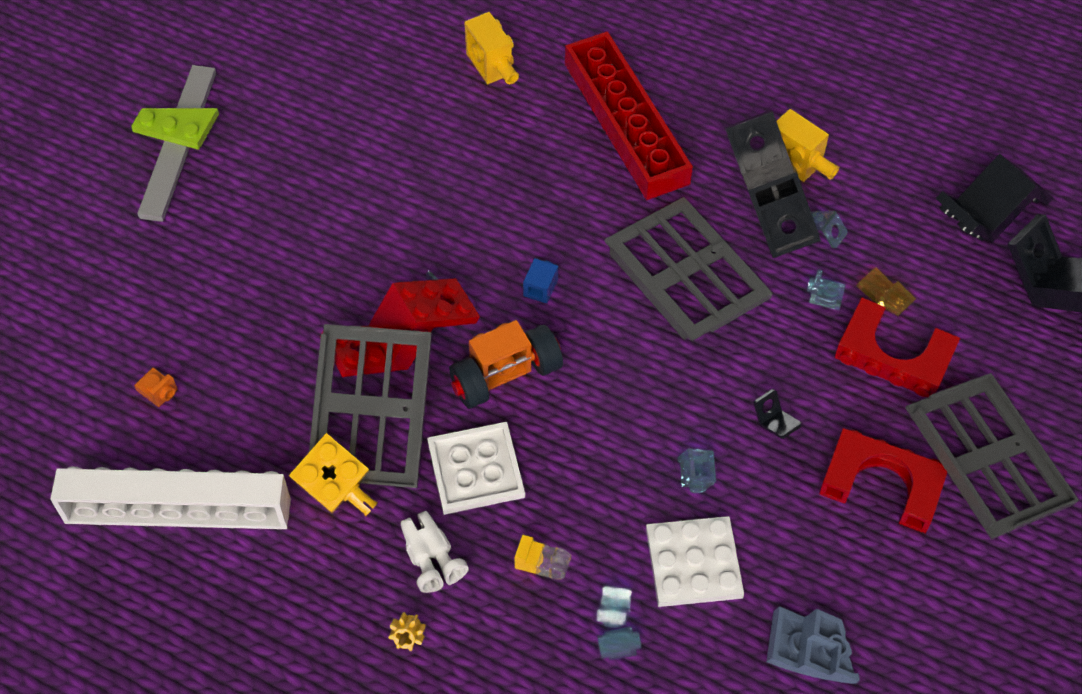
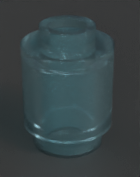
(619, 643)

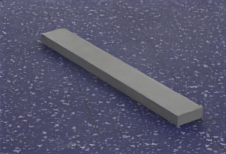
(172, 155)

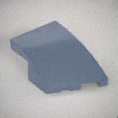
(811, 645)

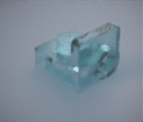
(825, 292)

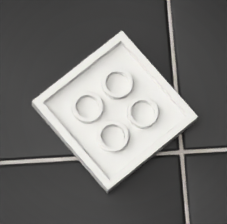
(475, 468)
(694, 561)

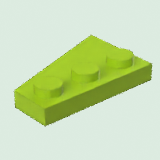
(176, 125)

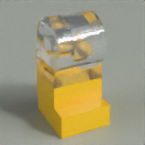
(541, 559)

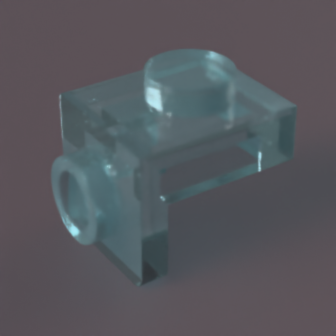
(614, 606)

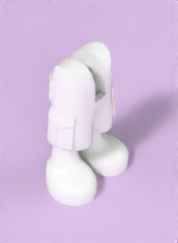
(428, 544)

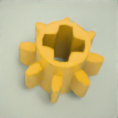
(407, 631)

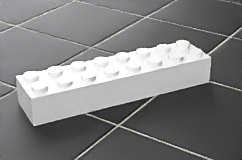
(171, 498)

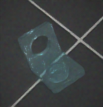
(825, 221)

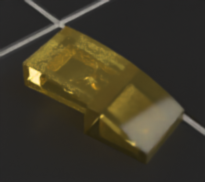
(885, 293)

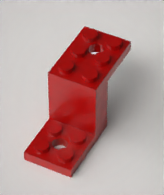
(412, 308)

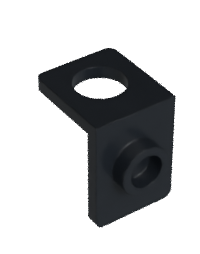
(775, 419)

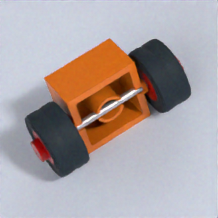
(501, 357)

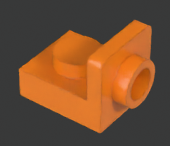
(156, 387)

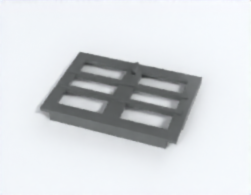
(655, 286)
(371, 405)
(998, 451)

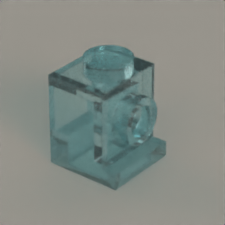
(699, 463)

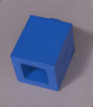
(540, 280)

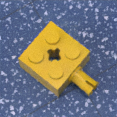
(490, 49)
(805, 146)
(348, 474)

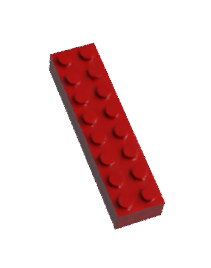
(628, 116)

